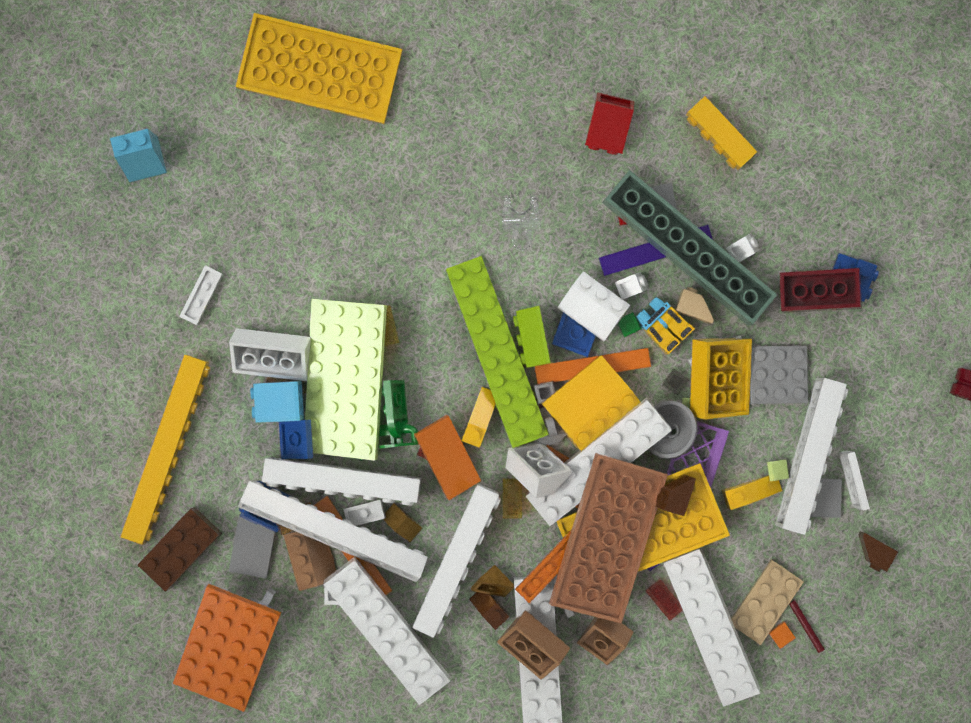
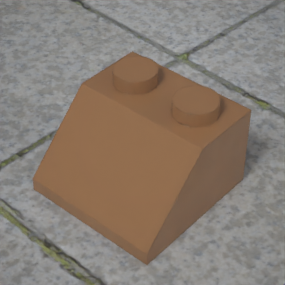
(605, 639)

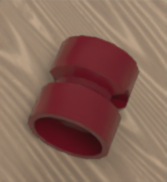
(963, 386)

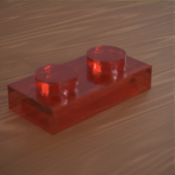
(664, 599)

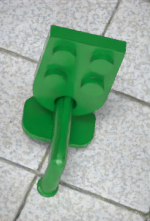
(396, 415)

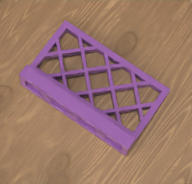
(715, 452)

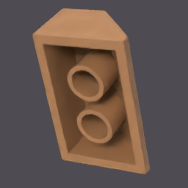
(309, 559)
(533, 645)

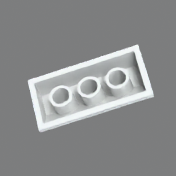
(270, 354)

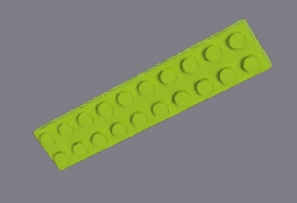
(497, 352)

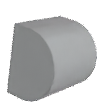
(543, 391)

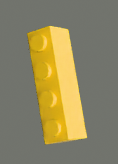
(721, 133)

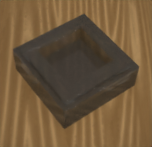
(675, 381)

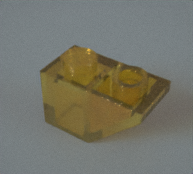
(511, 499)

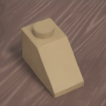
(693, 305)

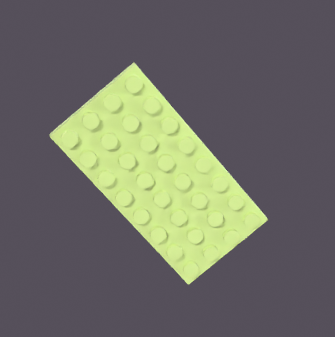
(345, 377)

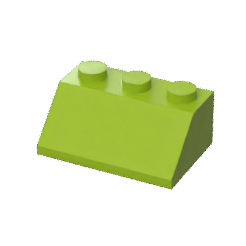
(531, 337)

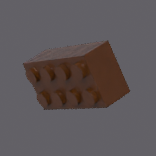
(179, 549)

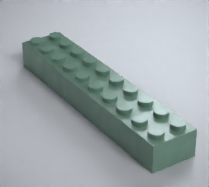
(689, 248)

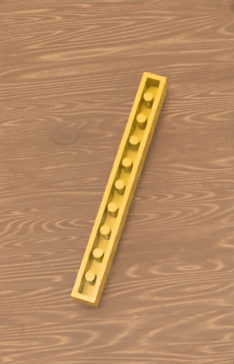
(165, 450)

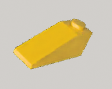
(479, 418)
(750, 492)

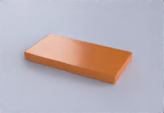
(447, 457)

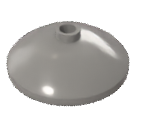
(685, 423)

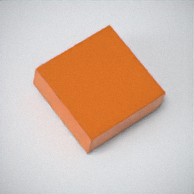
(781, 635)

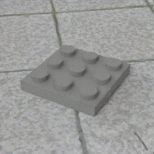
(778, 375)

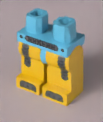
(659, 321)

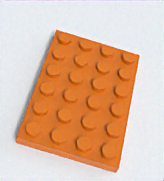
(226, 647)

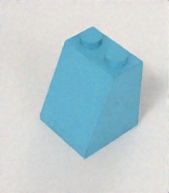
(139, 154)
(277, 401)

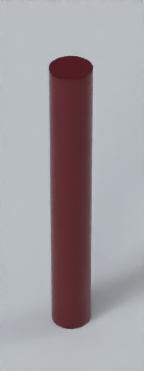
(806, 626)

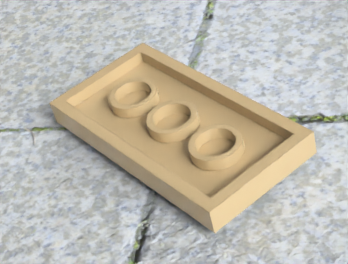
(766, 602)

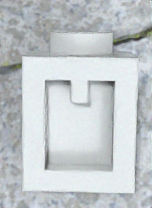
(743, 248)
(631, 285)

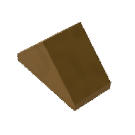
(401, 523)
(493, 583)

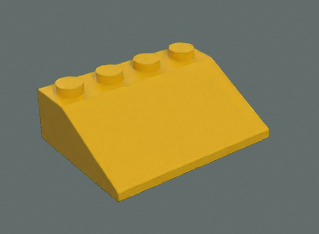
(720, 377)
(590, 403)

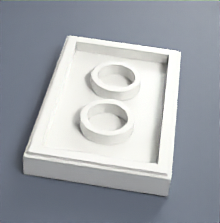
(854, 480)

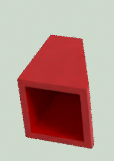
(609, 123)

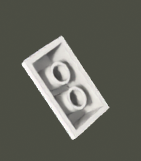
(593, 306)
(537, 468)

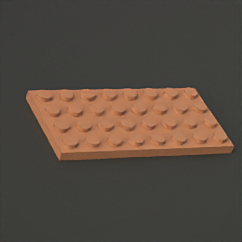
(608, 538)

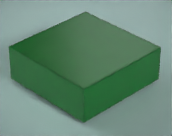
(629, 324)

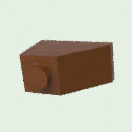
(676, 495)
(876, 552)
(489, 609)

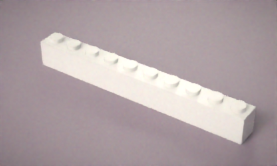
(333, 531)

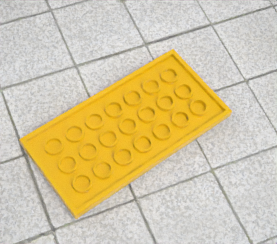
(319, 68)
(678, 534)

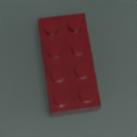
(820, 290)

